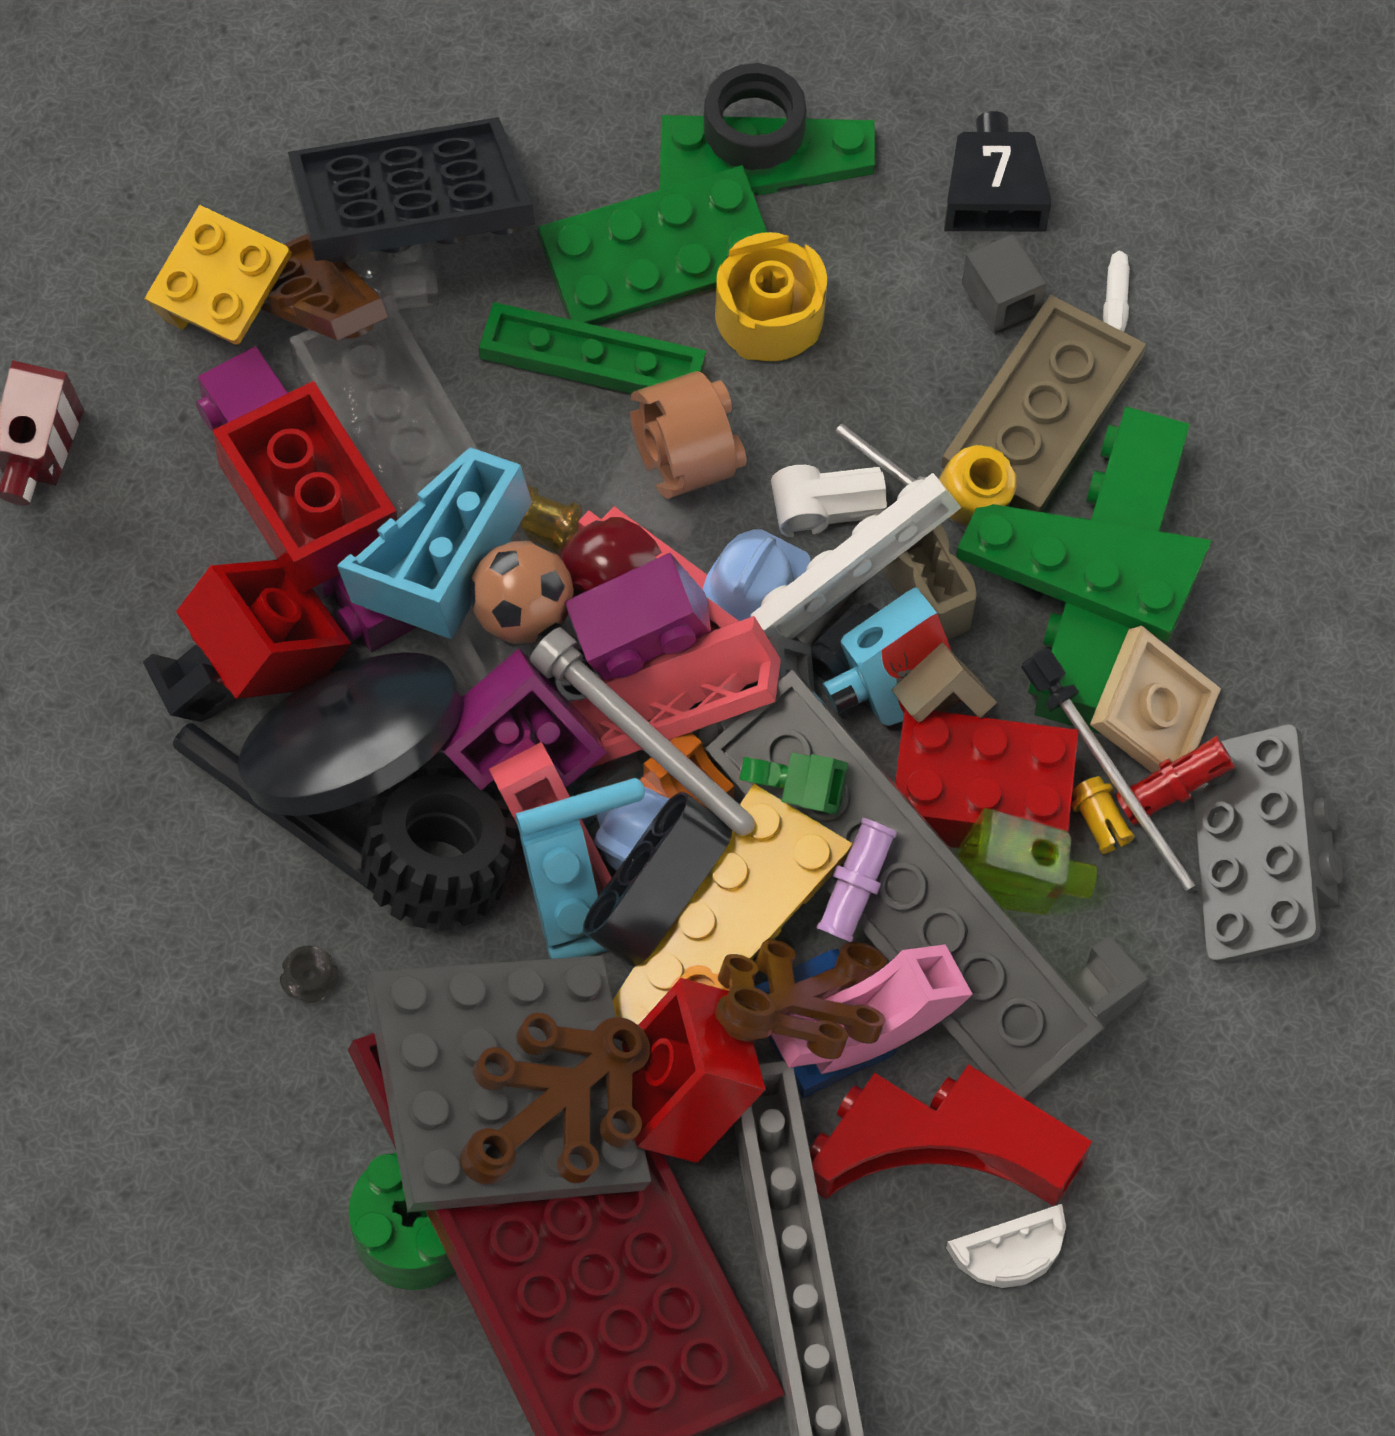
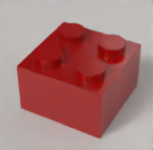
(260, 629)
(694, 1076)

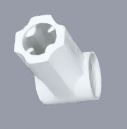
(816, 499)

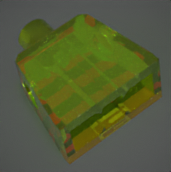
(1024, 862)

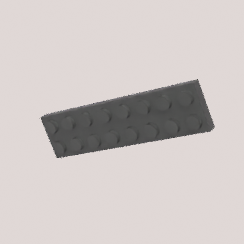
(1022, 1010)

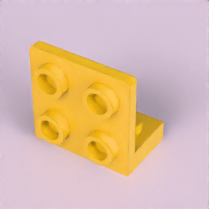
(217, 276)

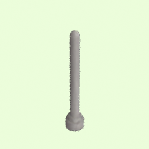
(559, 657)

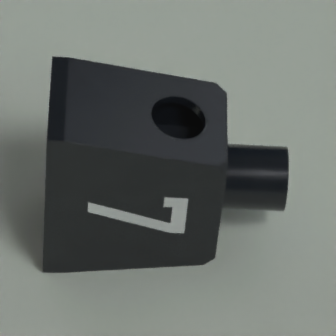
(997, 180)

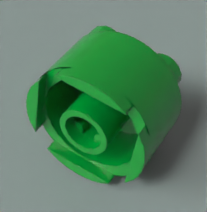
(392, 1252)

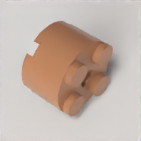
(687, 433)

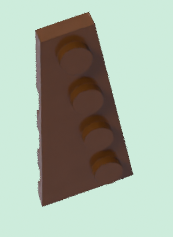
(323, 295)

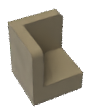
(939, 684)

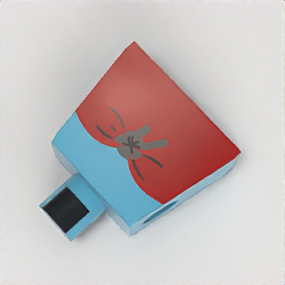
(885, 652)

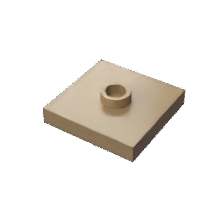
(1154, 702)

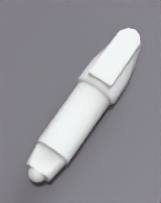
(1116, 307)

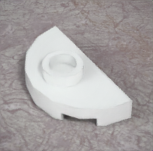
(1013, 1250)

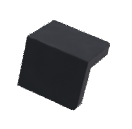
(188, 685)

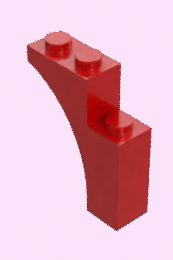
(973, 1127)

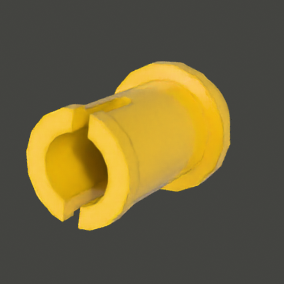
(1100, 813)

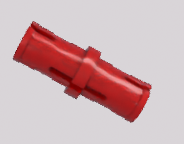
(1179, 778)

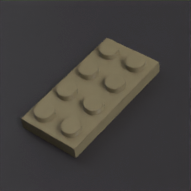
(1050, 397)

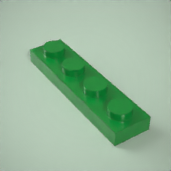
(583, 350)

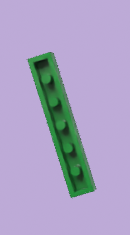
(1133, 494)

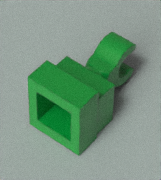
(807, 782)

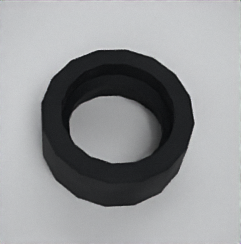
(761, 82)

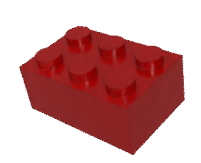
(303, 484)
(968, 763)

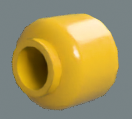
(978, 479)

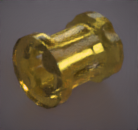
(565, 516)

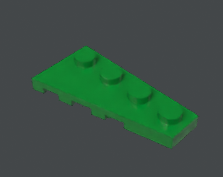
(827, 153)
(1094, 565)

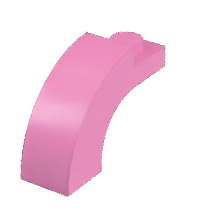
(910, 992)

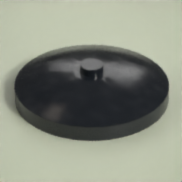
(351, 734)

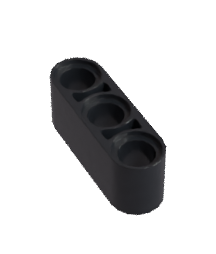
(657, 879)

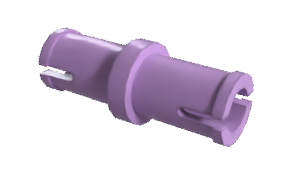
(857, 879)

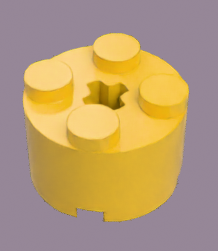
(770, 297)

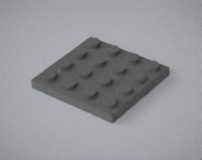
(428, 1038)

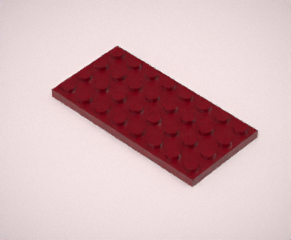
(602, 1305)

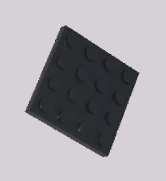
(410, 190)

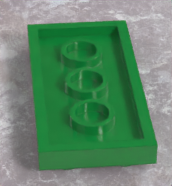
(649, 246)

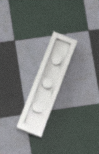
(869, 549)

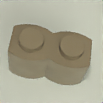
(939, 578)

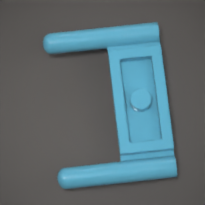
(561, 864)

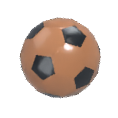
(521, 592)

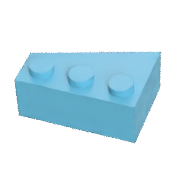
(427, 557)

